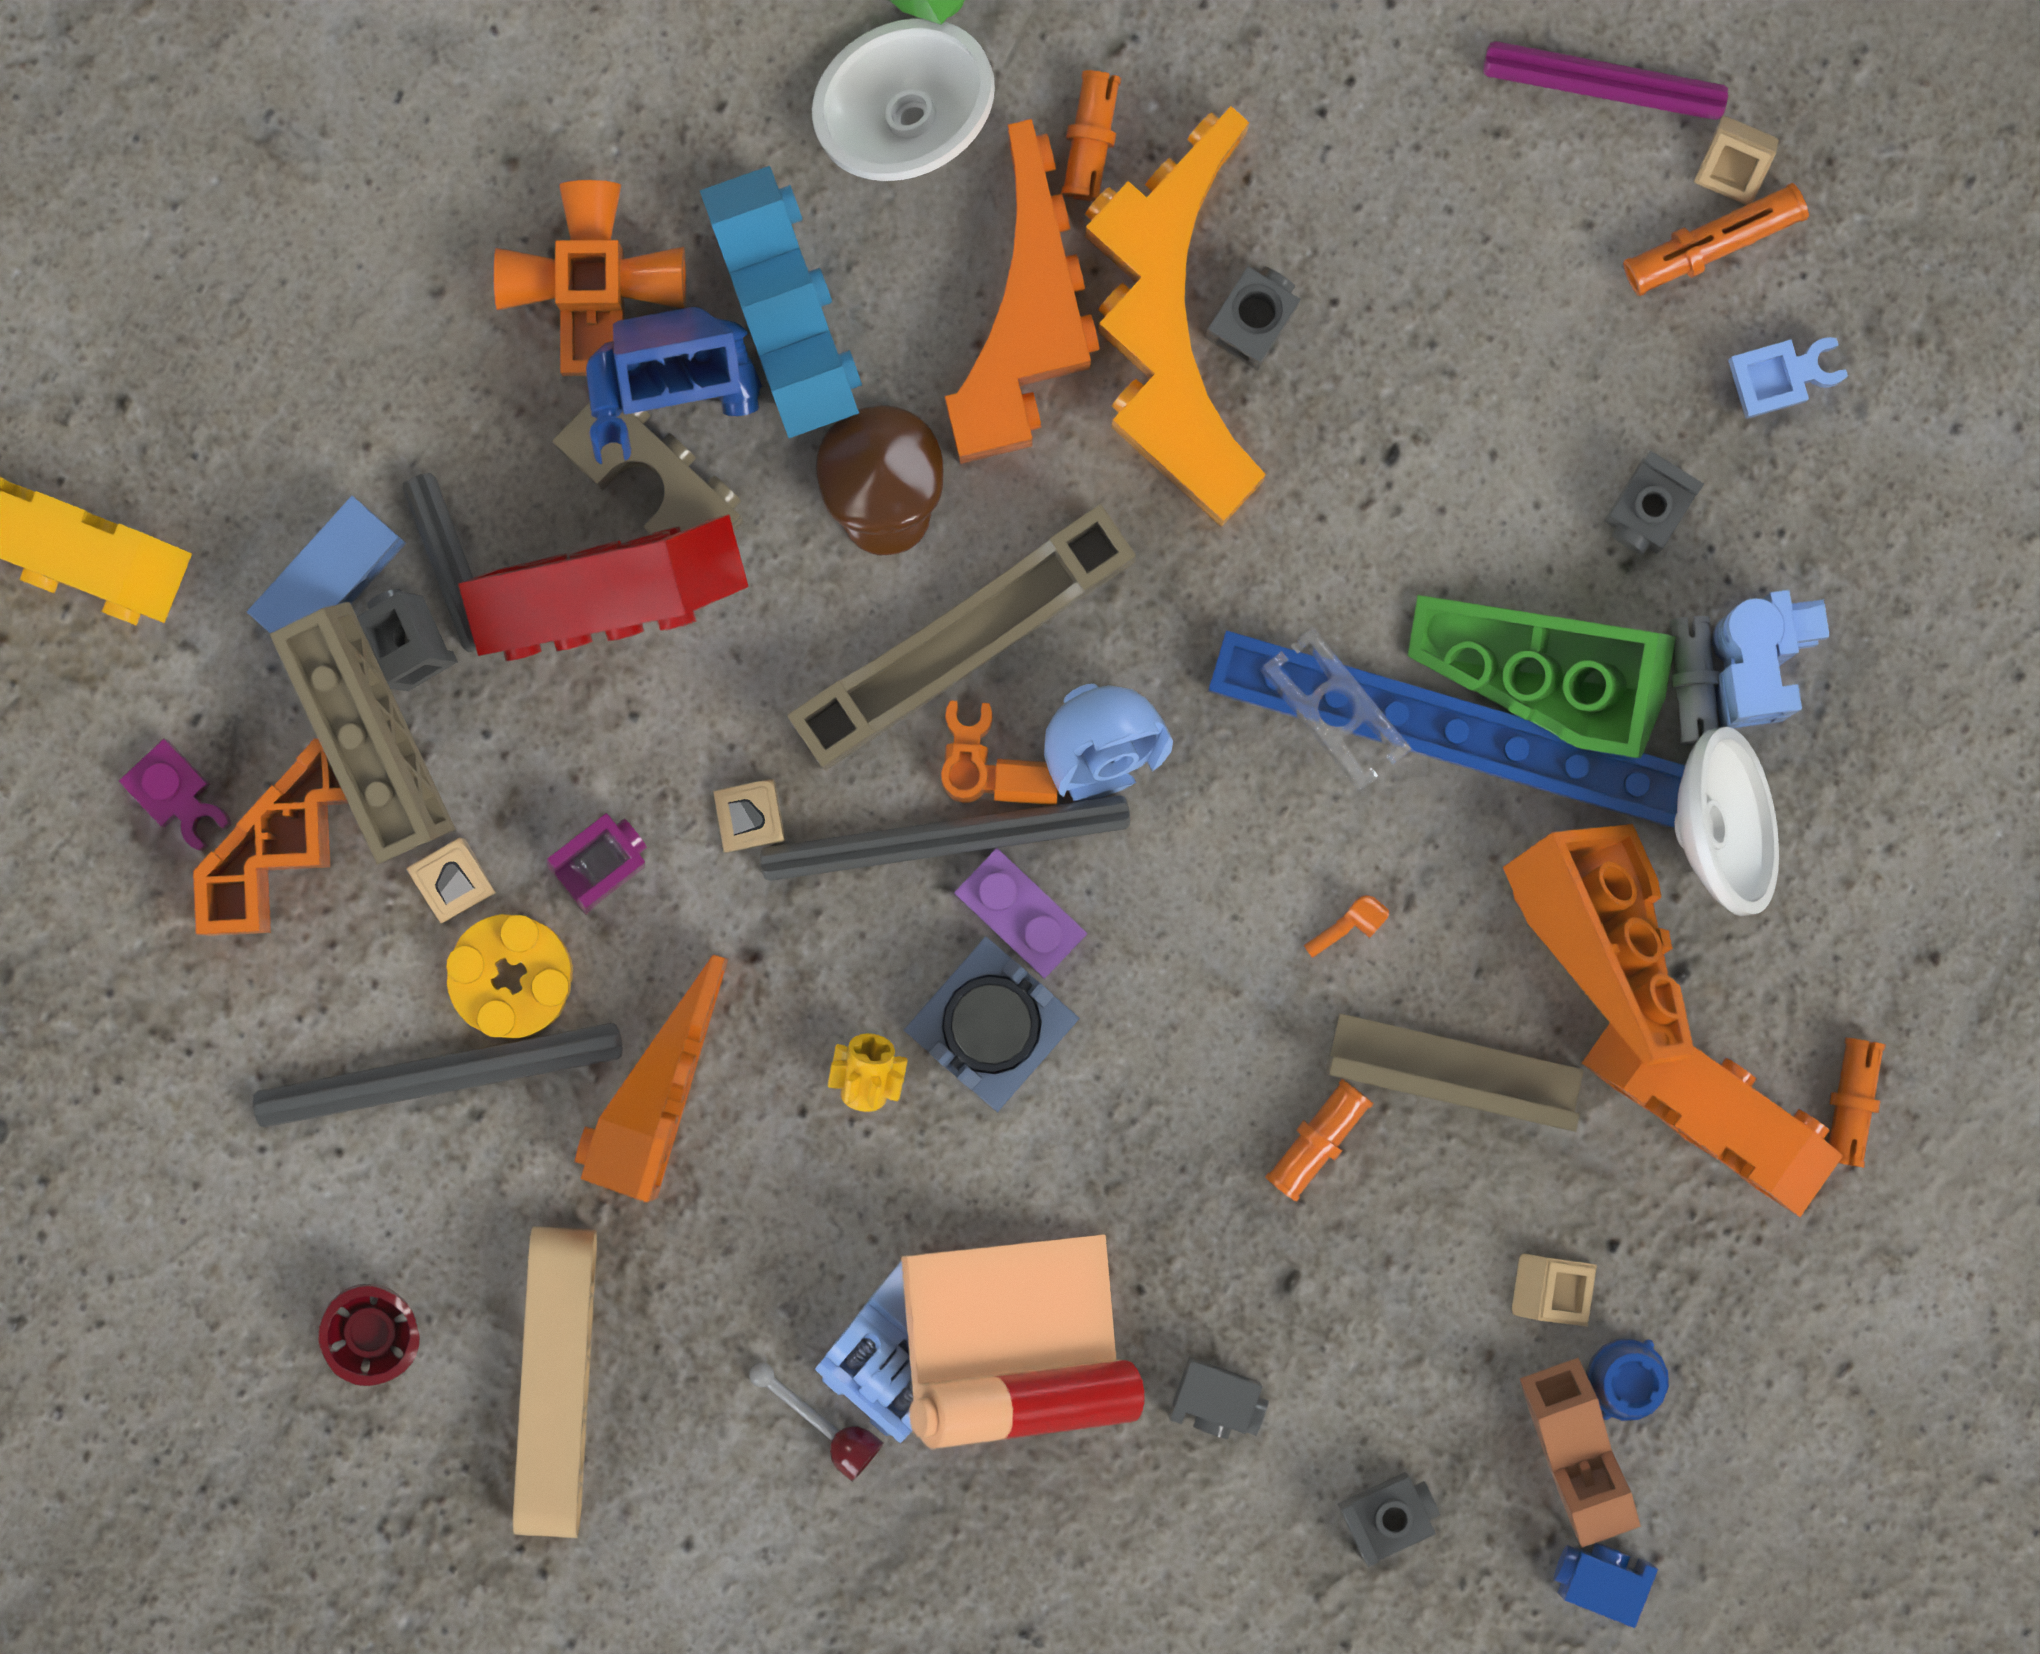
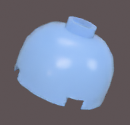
(1101, 739)

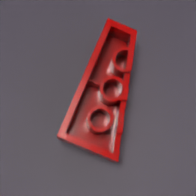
(604, 590)

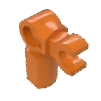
(968, 776)

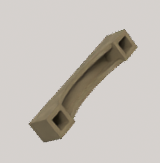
(963, 638)

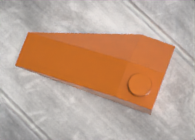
(1595, 911)
(642, 1120)

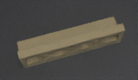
(362, 731)
(1455, 1072)

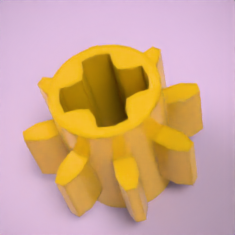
(867, 1072)

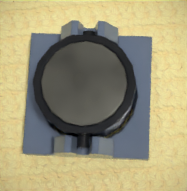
(991, 1024)

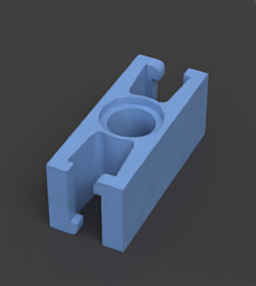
(330, 568)

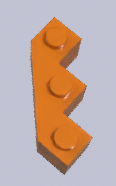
(277, 833)
(1725, 1118)

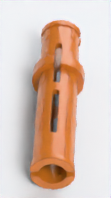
(1692, 250)

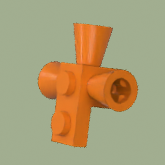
(588, 274)

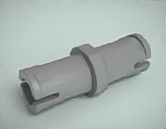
(1694, 678)

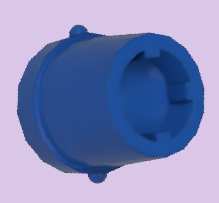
(1628, 1379)

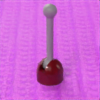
(849, 1448)

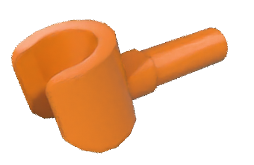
(1364, 913)

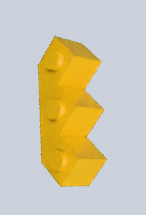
(88, 553)

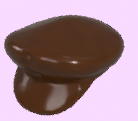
(881, 477)

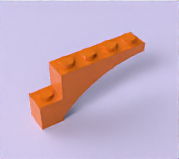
(1038, 321)

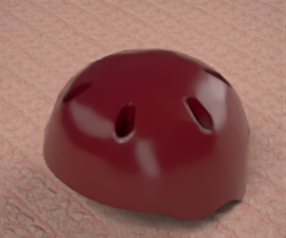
(368, 1334)

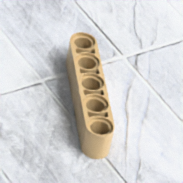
(555, 1382)

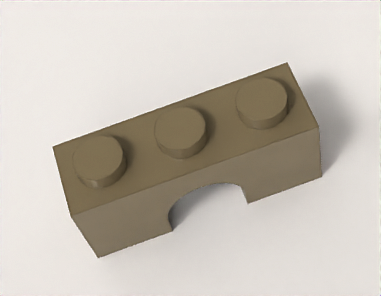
(686, 496)

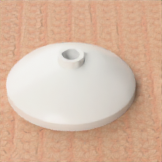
(897, 78)
(1729, 822)

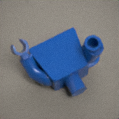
(668, 363)

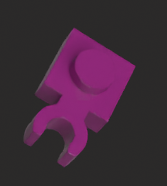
(170, 789)

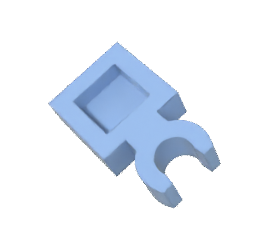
(1776, 377)

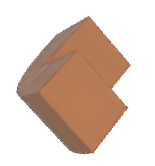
(1579, 1452)

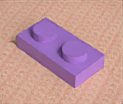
(1020, 913)

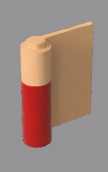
(1014, 1343)

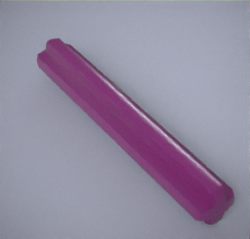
(1605, 80)

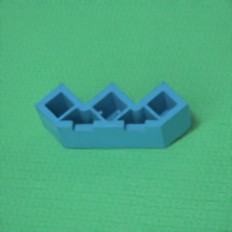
(782, 301)

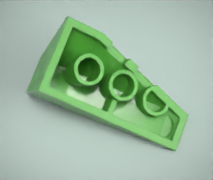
(1570, 676)

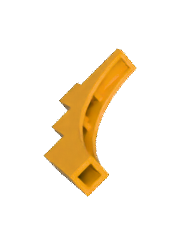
(1149, 241)

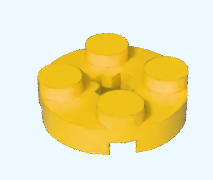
(474, 967)

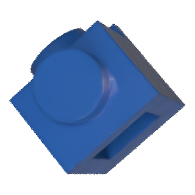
(1604, 1582)

